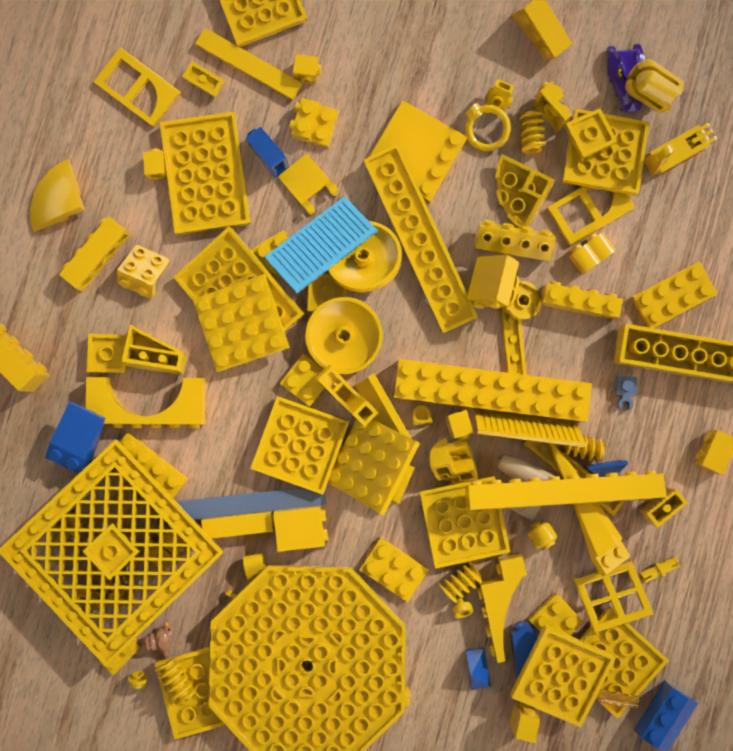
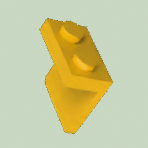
(141, 271)

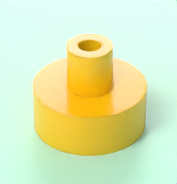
(462, 609)

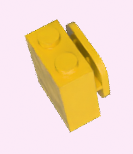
(494, 282)
(300, 528)

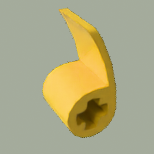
(254, 565)

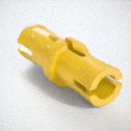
(659, 569)

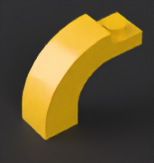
(346, 395)

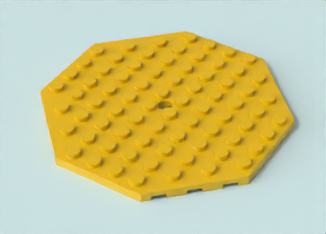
(315, 618)

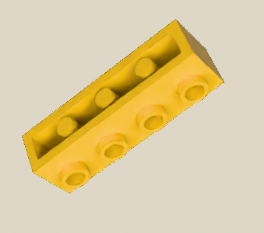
(514, 240)
(581, 301)

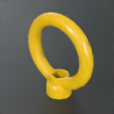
(473, 113)

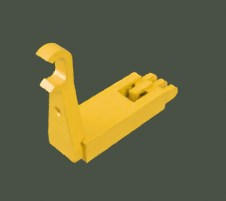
(679, 149)

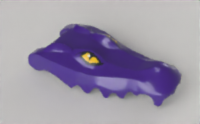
(618, 69)

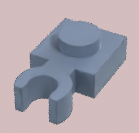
(625, 387)

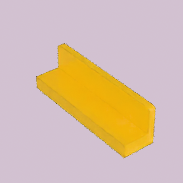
(374, 393)

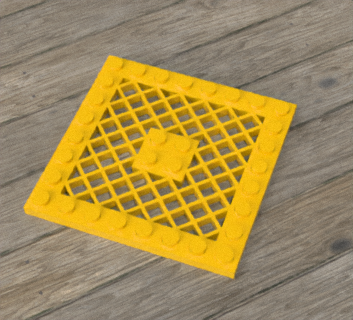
(110, 552)

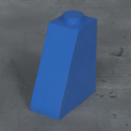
(267, 152)
(522, 642)

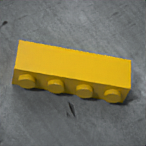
(94, 253)

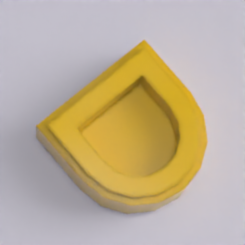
(421, 415)

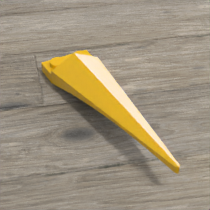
(599, 533)

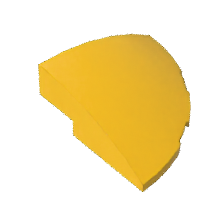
(521, 190)
(55, 197)

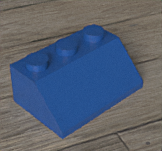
(665, 717)

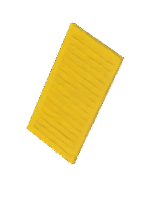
(528, 427)

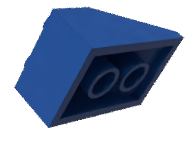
(75, 438)

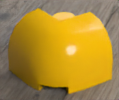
(453, 461)

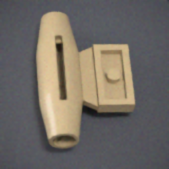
(523, 470)

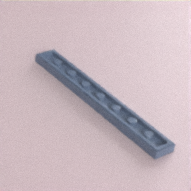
(252, 502)

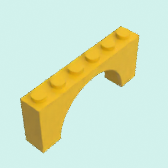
(187, 409)

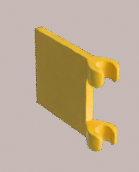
(305, 180)

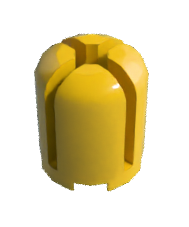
(653, 85)

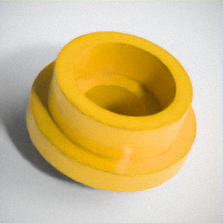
(138, 679)

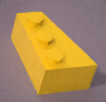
(542, 28)
(151, 354)

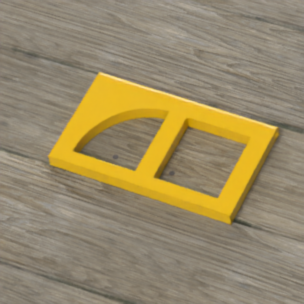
(165, 91)
(619, 206)

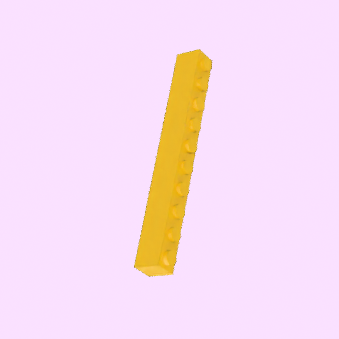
(564, 492)

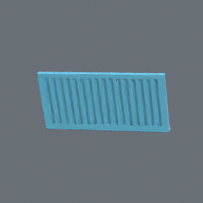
(320, 244)

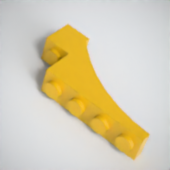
(496, 597)

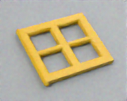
(613, 598)

